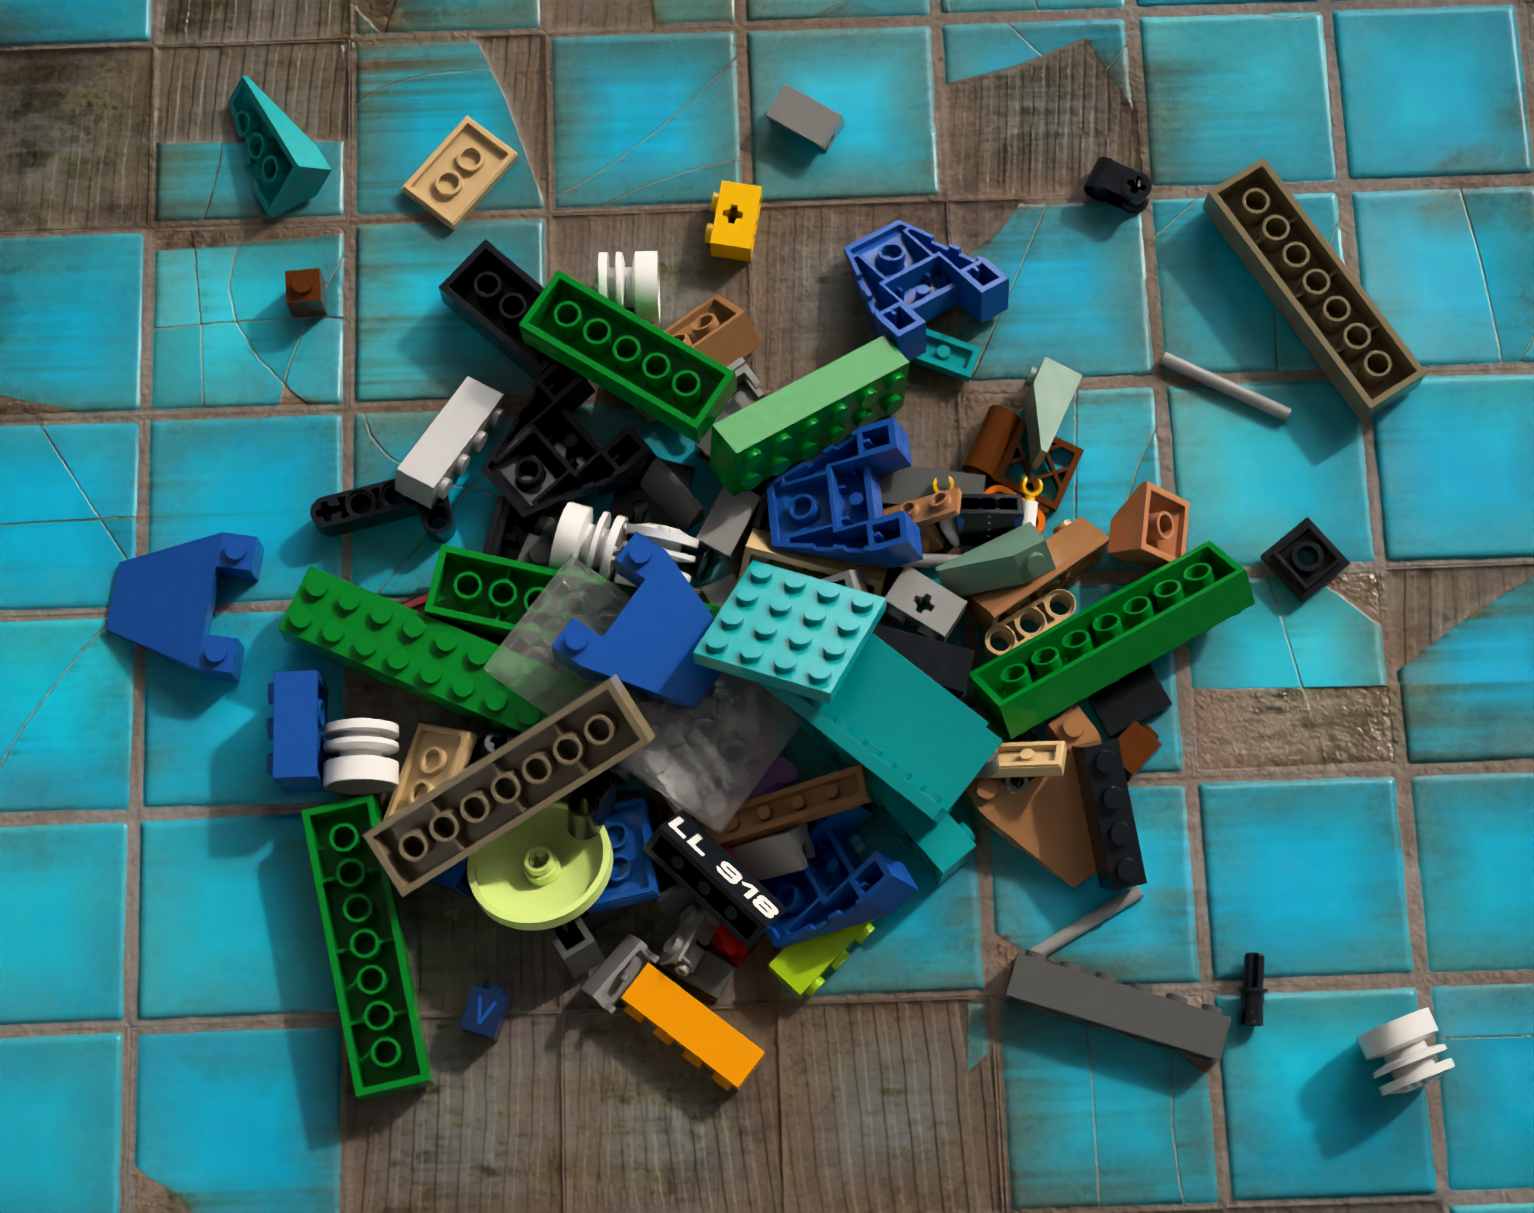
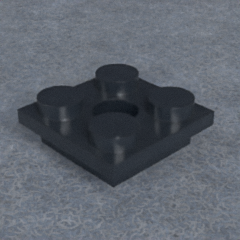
(1301, 579)

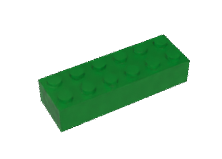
(628, 356)
(808, 415)

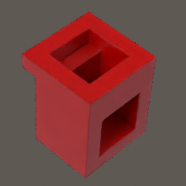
(730, 946)

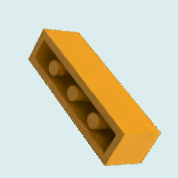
(693, 1027)

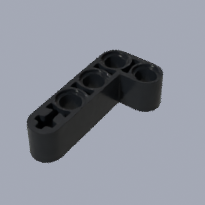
(379, 512)
(587, 804)

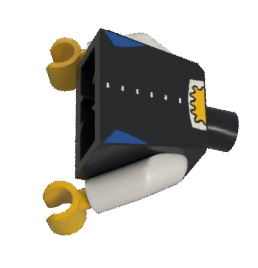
(989, 515)

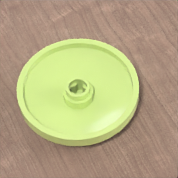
(540, 872)

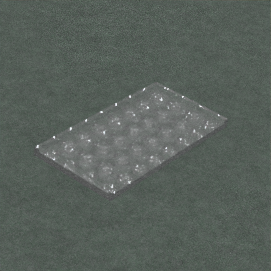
(700, 756)

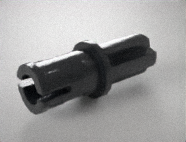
(1252, 991)

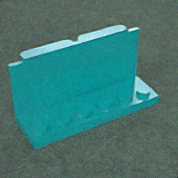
(902, 728)

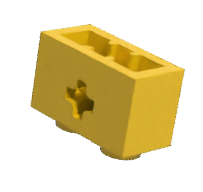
(736, 239)

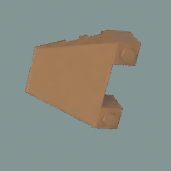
(1047, 815)

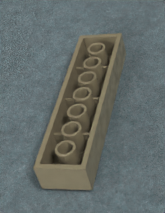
(1313, 290)
(509, 785)

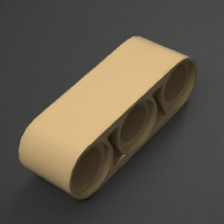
(1038, 612)

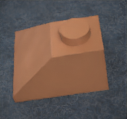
(1150, 527)

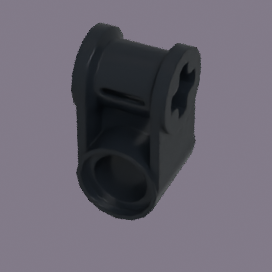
(1116, 184)

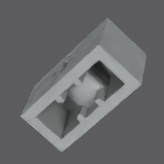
(914, 590)

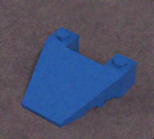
(912, 279)
(837, 506)
(170, 600)
(652, 636)
(837, 885)

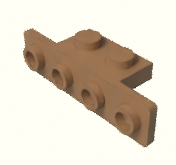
(928, 511)

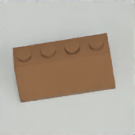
(717, 331)
(1073, 549)

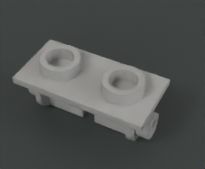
(681, 946)

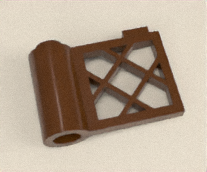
(996, 445)

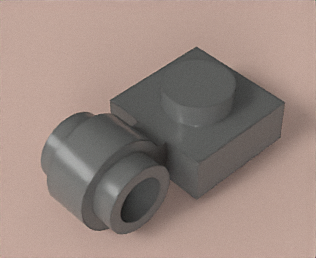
(535, 548)

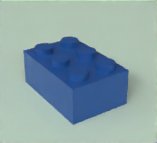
(297, 730)

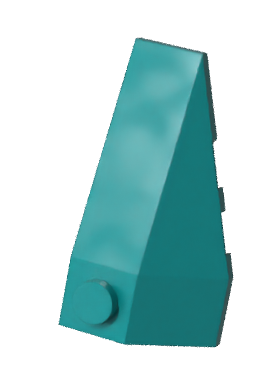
(283, 158)

